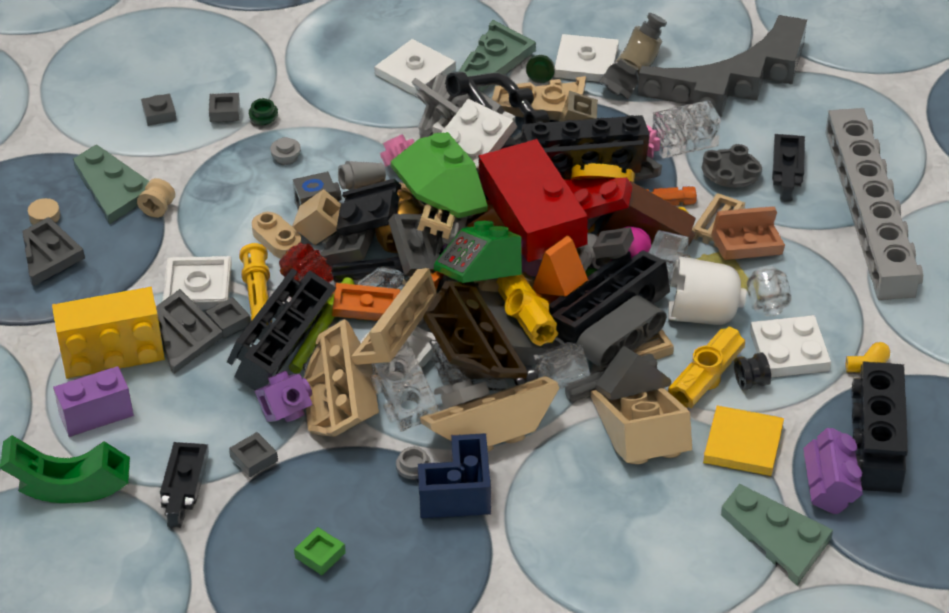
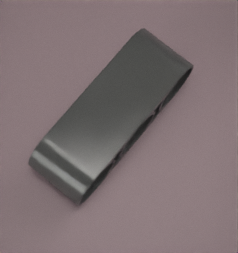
(626, 325)

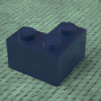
(458, 485)

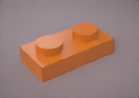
(362, 301)

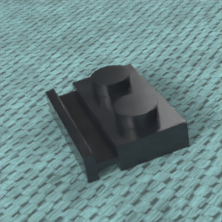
(368, 207)

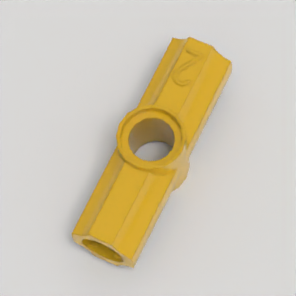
(528, 309)
(707, 366)

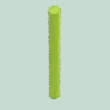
(309, 344)

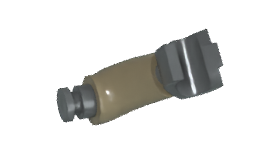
(640, 51)

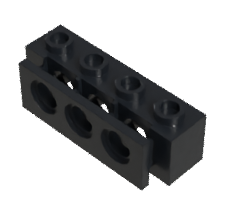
(596, 141)
(608, 290)
(286, 333)
(881, 425)

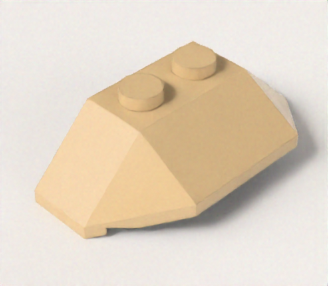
(340, 389)
(501, 415)

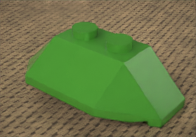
(441, 175)

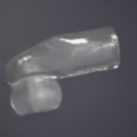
(384, 277)

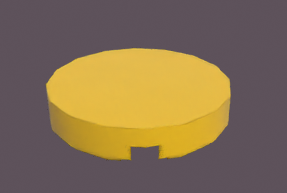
(600, 171)

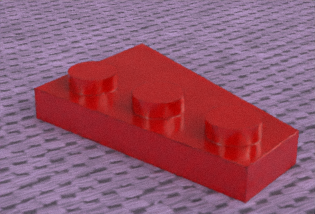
(601, 195)

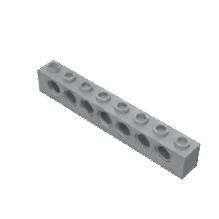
(873, 205)

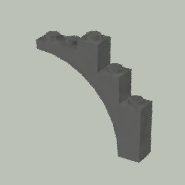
(740, 76)

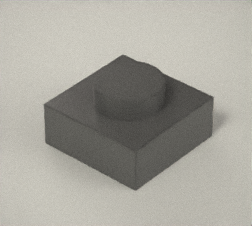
(224, 107)
(158, 109)
(613, 243)
(229, 317)
(253, 454)

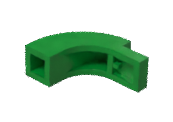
(65, 479)

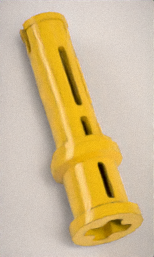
(255, 275)

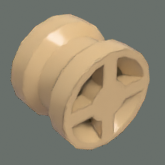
(156, 197)

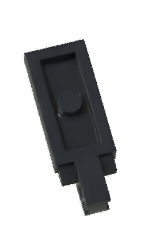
(788, 163)
(182, 480)

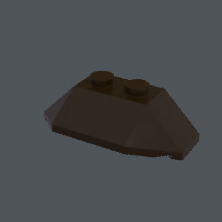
(471, 334)

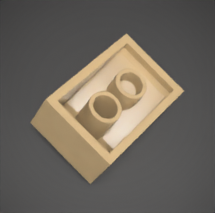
(645, 425)

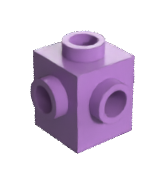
(284, 397)

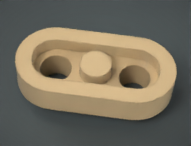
(274, 233)

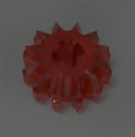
(302, 259)

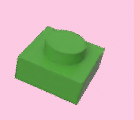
(319, 551)

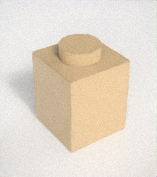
(317, 217)

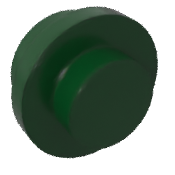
(540, 68)
(263, 111)

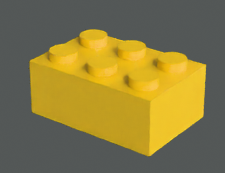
(108, 332)

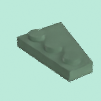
(498, 52)
(110, 181)
(780, 531)

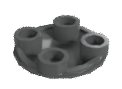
(731, 166)

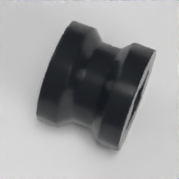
(752, 371)

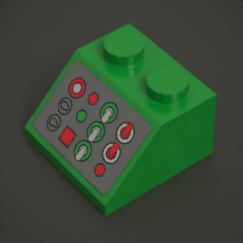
(481, 254)

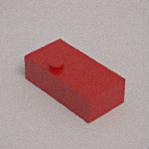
(532, 198)

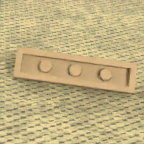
(398, 320)

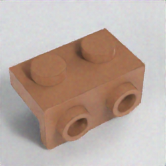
(747, 233)

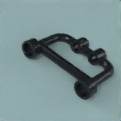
(460, 84)

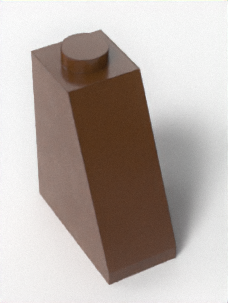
(650, 214)

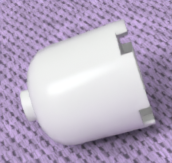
(705, 292)

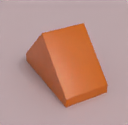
(560, 270)

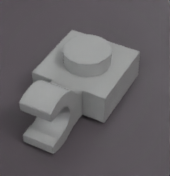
(460, 393)

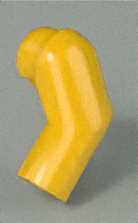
(877, 352)

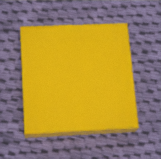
(743, 440)

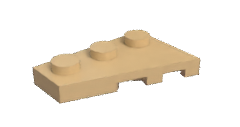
(546, 97)

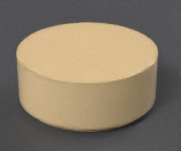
(42, 209)

